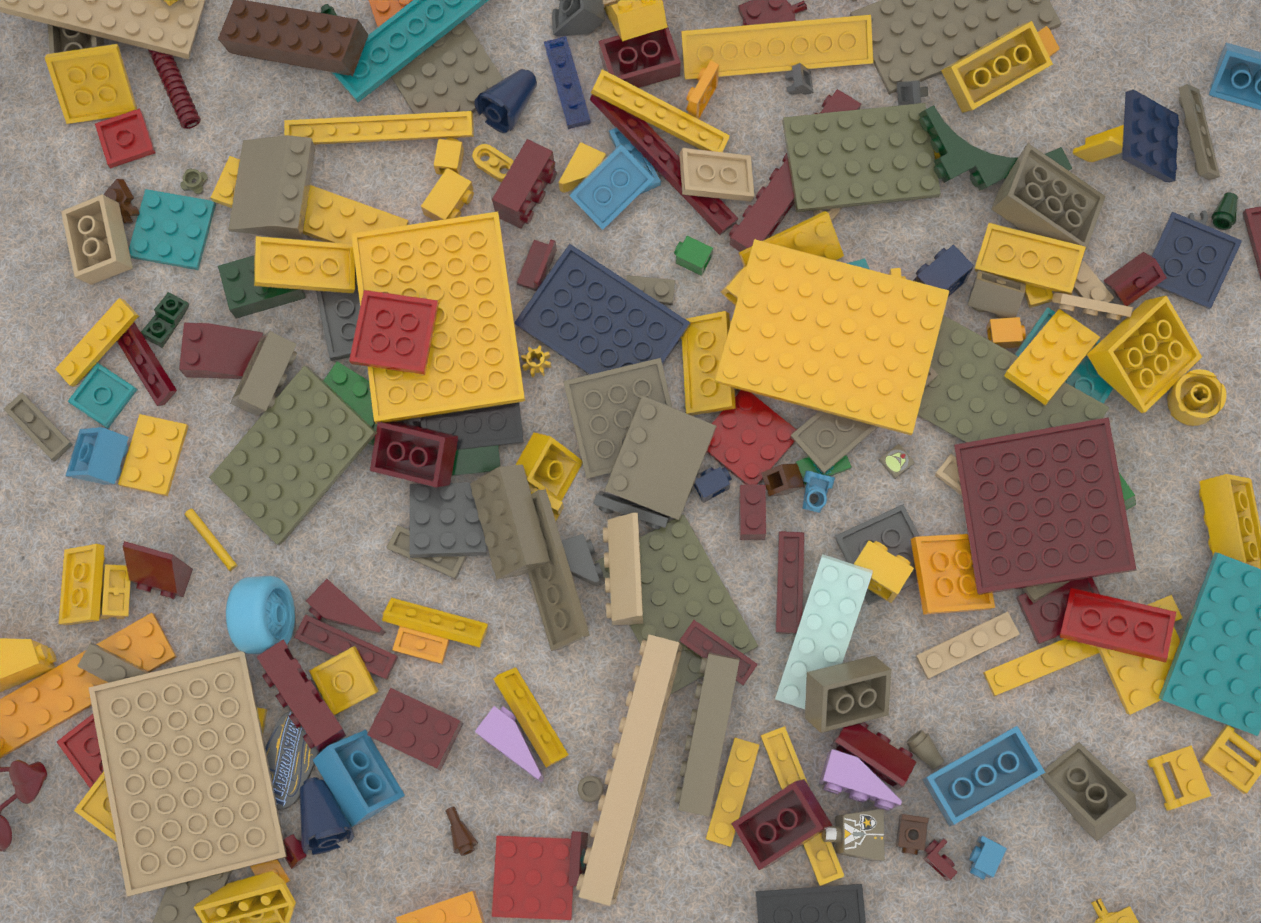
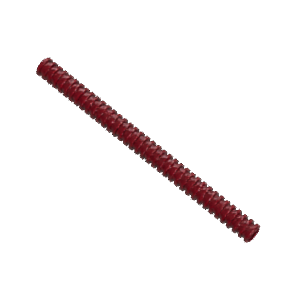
(175, 88)

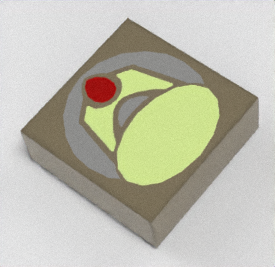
(896, 461)

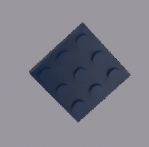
(1150, 136)
(1194, 259)

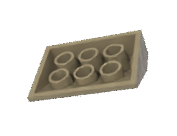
(273, 186)
(1048, 199)
(660, 458)

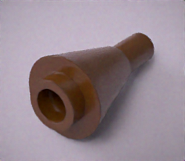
(462, 838)

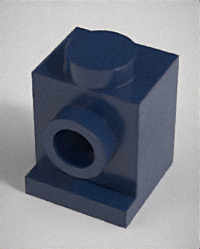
(712, 483)

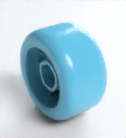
(260, 613)

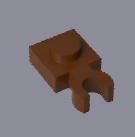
(121, 193)

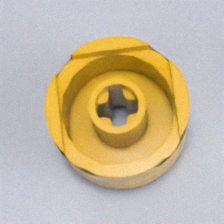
(1208, 399)

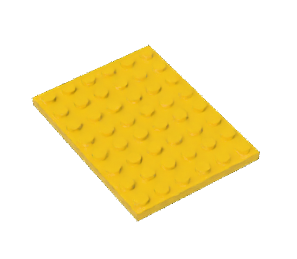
(474, 334)
(832, 337)

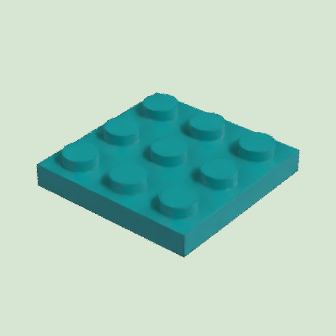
(171, 229)

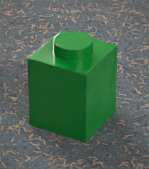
(693, 255)

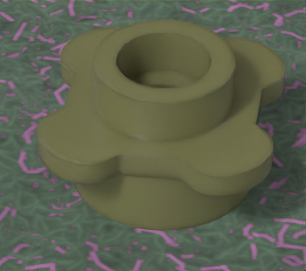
(189, 176)

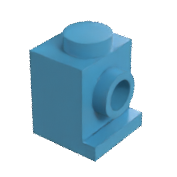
(986, 858)

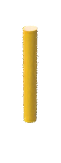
(210, 539)

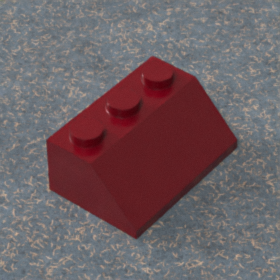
(876, 753)

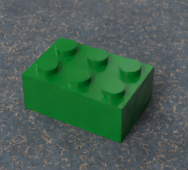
(353, 390)

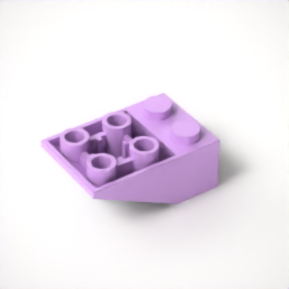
(852, 776)

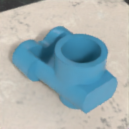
(818, 485)

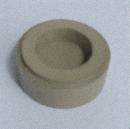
(590, 789)

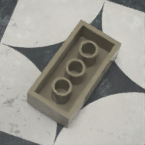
(509, 521)

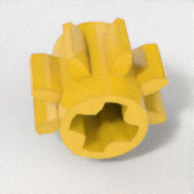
(539, 355)

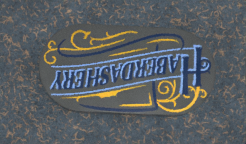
(288, 761)

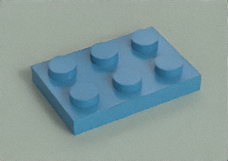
(611, 186)

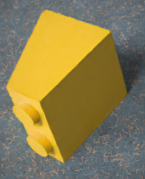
(23, 661)

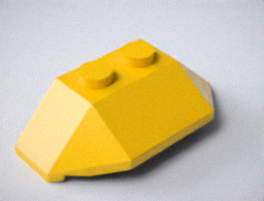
(249, 900)

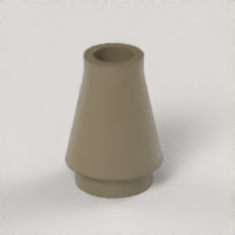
(925, 749)

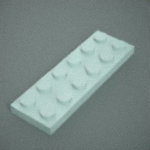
(825, 625)

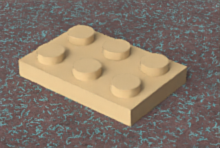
(716, 174)

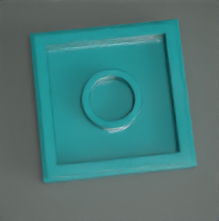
(102, 395)

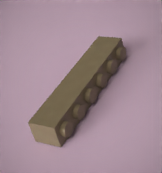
(708, 735)

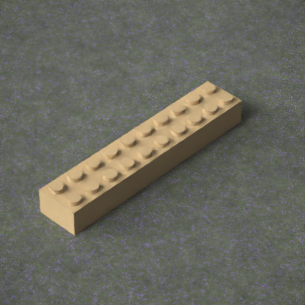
(630, 771)

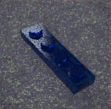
(567, 82)

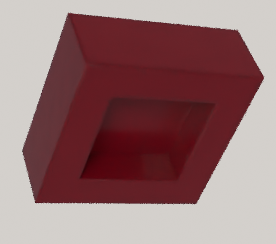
(294, 851)

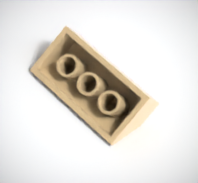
(625, 570)

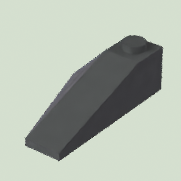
(577, 17)

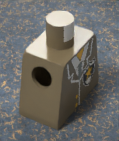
(858, 835)

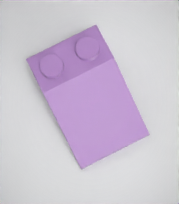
(506, 736)

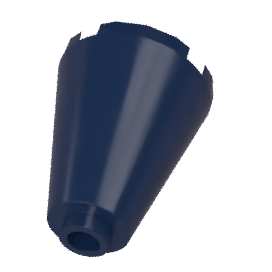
(506, 100)
(321, 818)

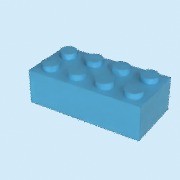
(983, 776)

